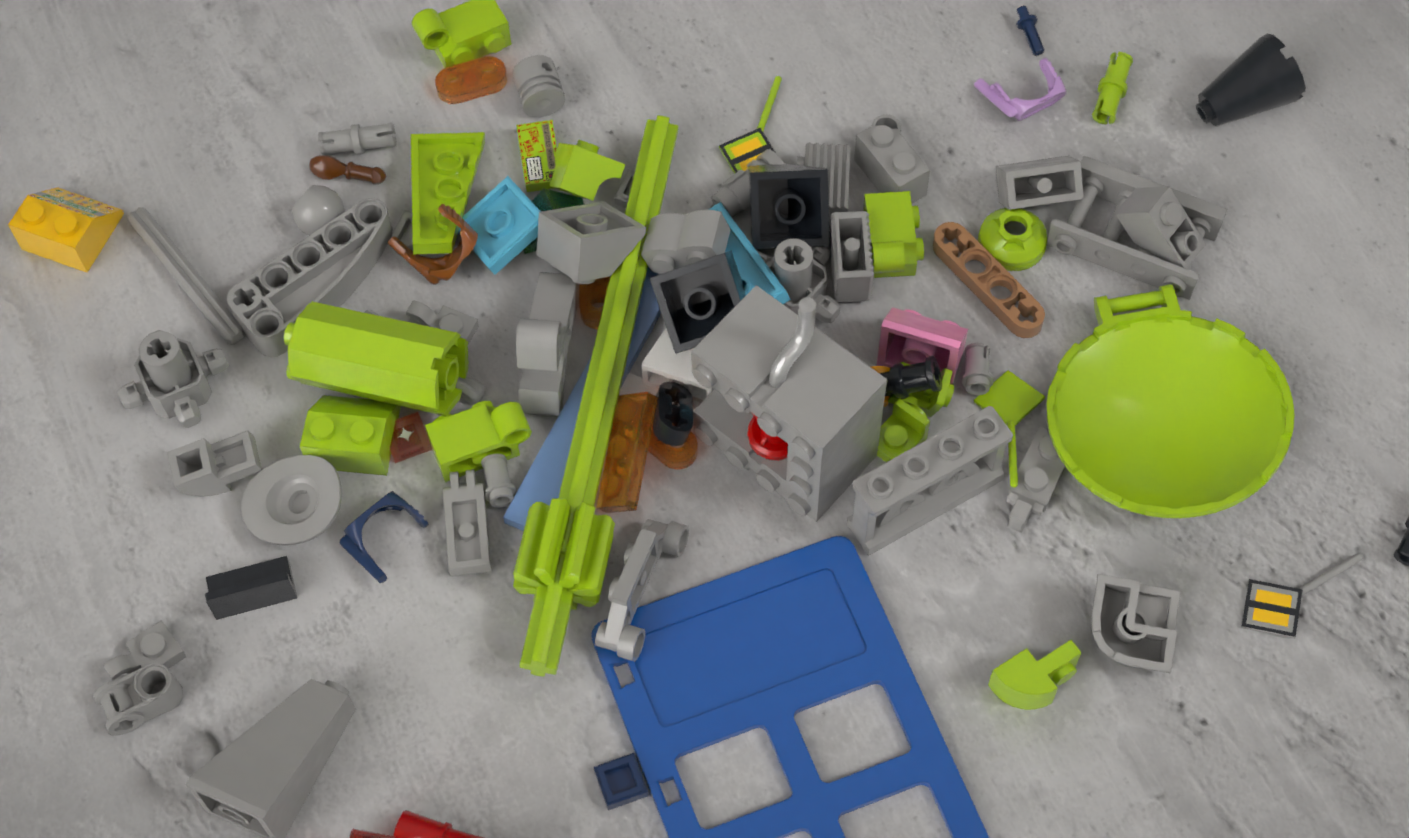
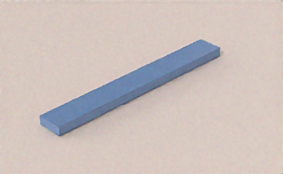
(548, 468)

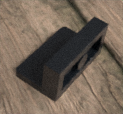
(250, 588)

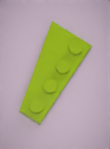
(441, 174)

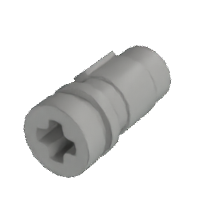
(735, 190)

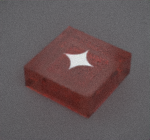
(409, 438)

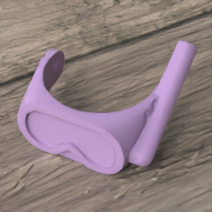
(1022, 108)

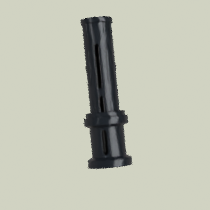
(913, 378)

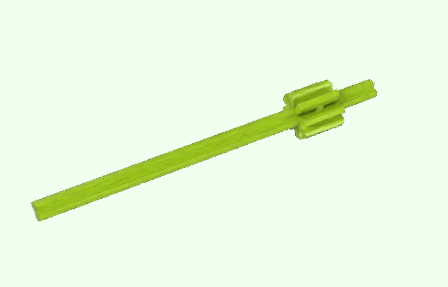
(564, 543)

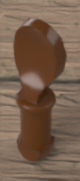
(329, 168)

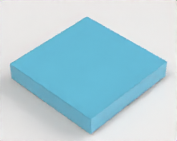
(504, 224)

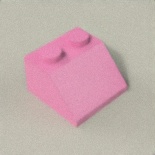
(913, 337)

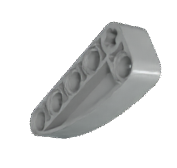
(330, 281)

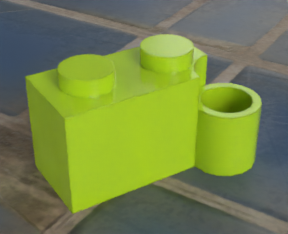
(463, 31)
(893, 233)
(471, 435)

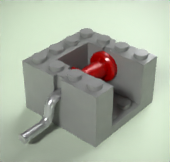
(787, 402)

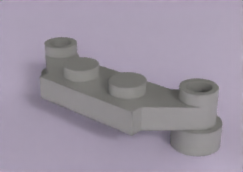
(628, 589)

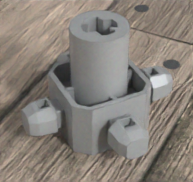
(804, 275)
(172, 377)

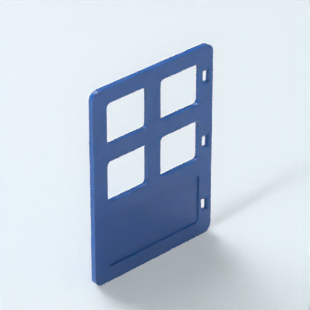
(754, 657)

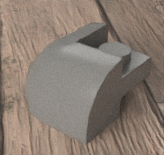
(1135, 622)

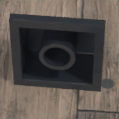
(788, 204)
(697, 298)

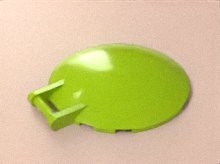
(1168, 409)

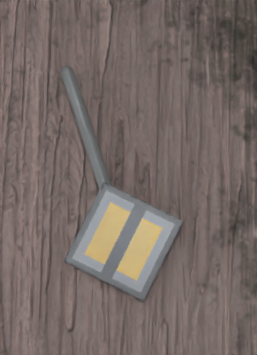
(1277, 607)

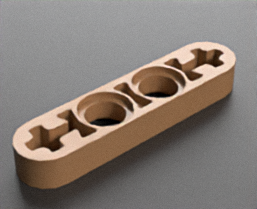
(992, 276)

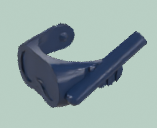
(353, 542)

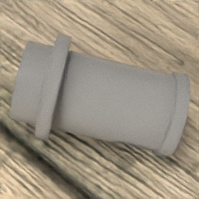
(977, 377)
(499, 489)

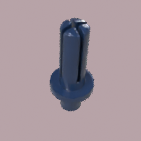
(1027, 24)

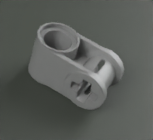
(134, 699)

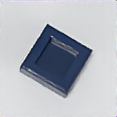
(621, 781)

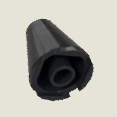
(1252, 84)

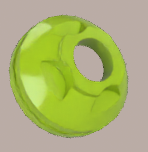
(1010, 250)

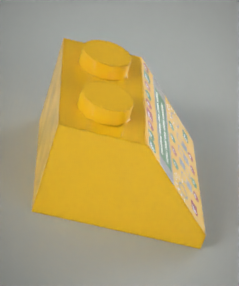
(64, 227)

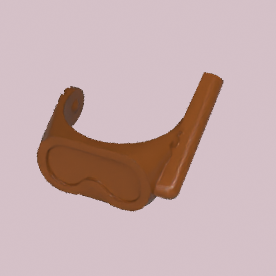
(443, 267)

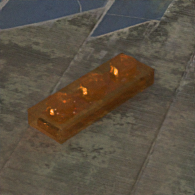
(627, 453)

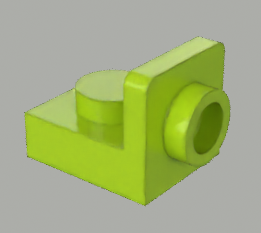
(902, 430)

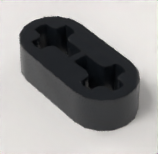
(673, 421)

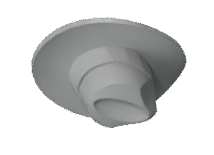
(292, 500)

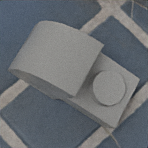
(210, 468)

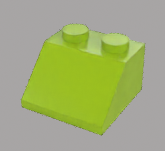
(351, 433)

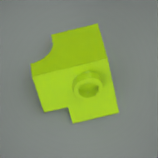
(582, 170)

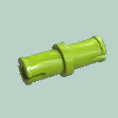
(1112, 88)

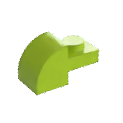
(1030, 682)

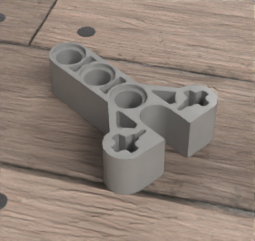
(544, 344)

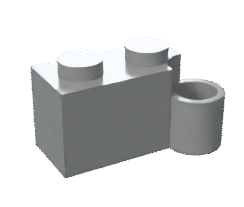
(890, 159)

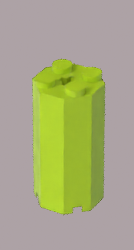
(376, 357)

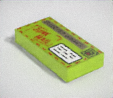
(537, 153)

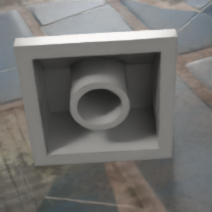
(587, 240)

